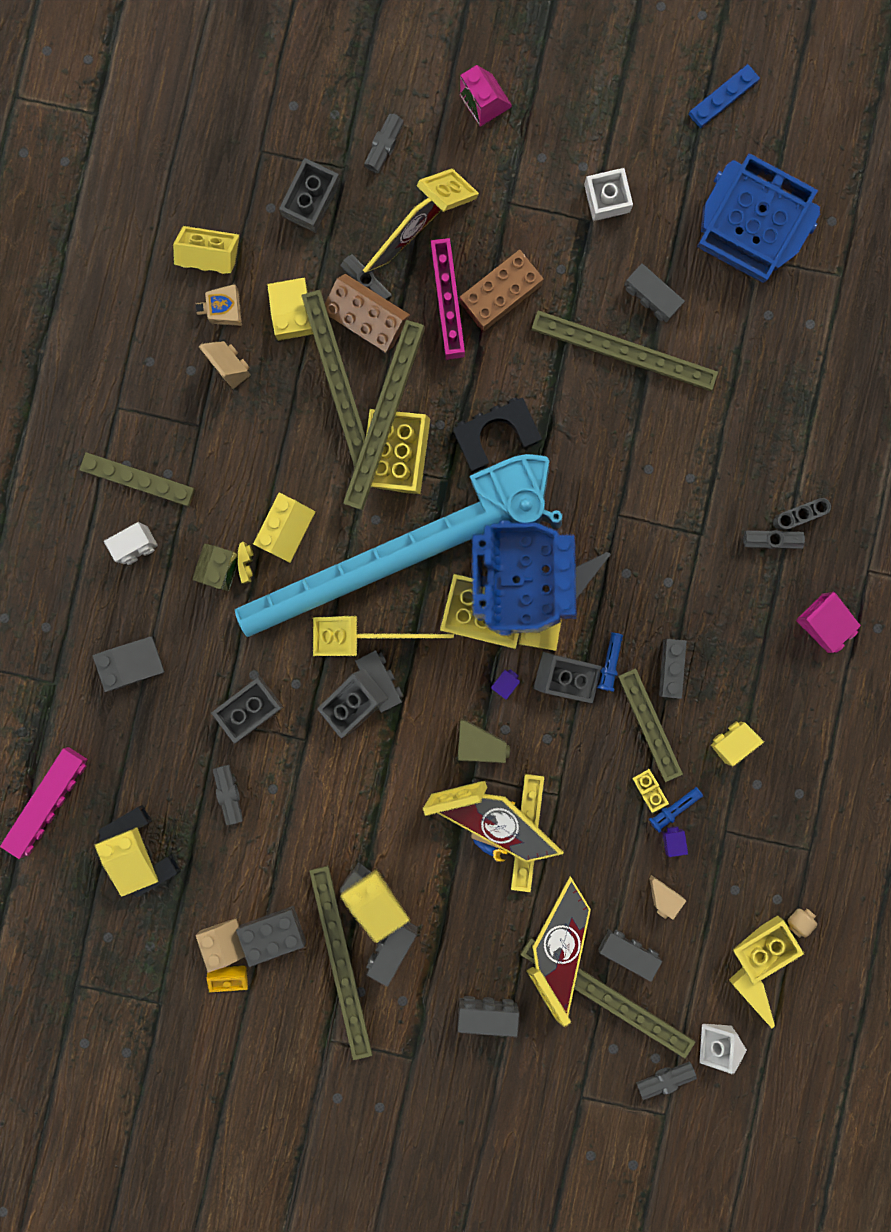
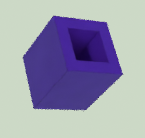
(505, 683)
(675, 842)

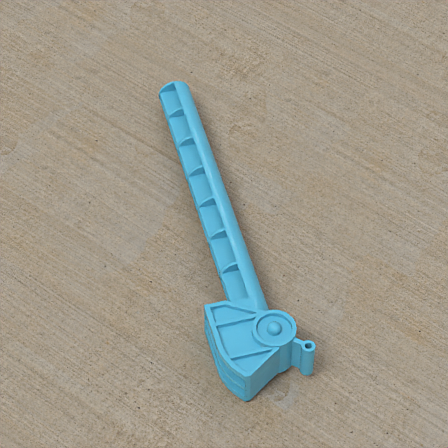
(505, 492)

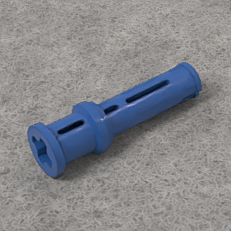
(609, 670)
(694, 794)

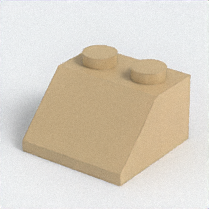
(220, 945)

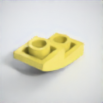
(244, 556)
(650, 791)

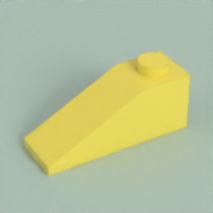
(754, 994)

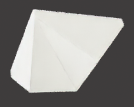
(721, 1047)

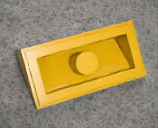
(228, 979)

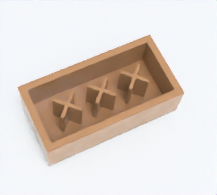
(501, 290)
(365, 312)

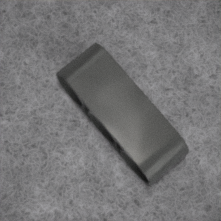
(810, 512)

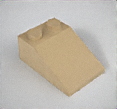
(226, 362)

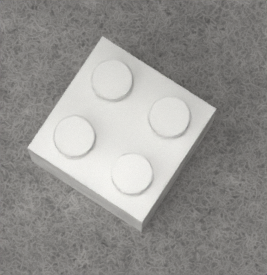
(608, 194)
(131, 544)

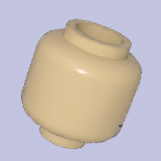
(802, 922)

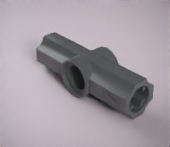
(384, 143)
(355, 271)
(761, 539)
(227, 795)
(666, 1080)

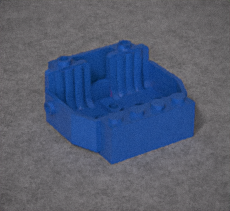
(736, 205)
(523, 552)

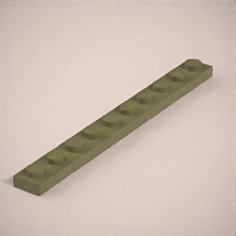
(624, 350)
(335, 372)
(384, 414)
(341, 962)
(625, 1009)

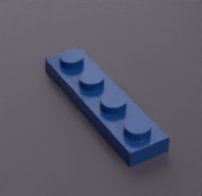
(724, 96)

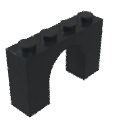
(514, 414)
(138, 818)

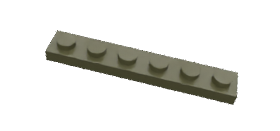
(137, 479)
(650, 725)

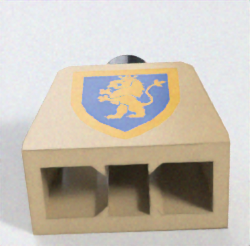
(221, 306)

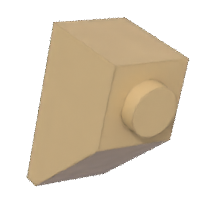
(665, 899)

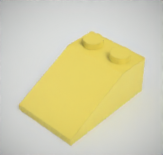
(288, 309)
(127, 862)
(375, 906)
(767, 949)

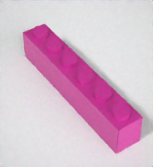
(447, 298)
(44, 802)

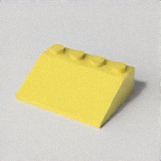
(403, 454)
(460, 619)

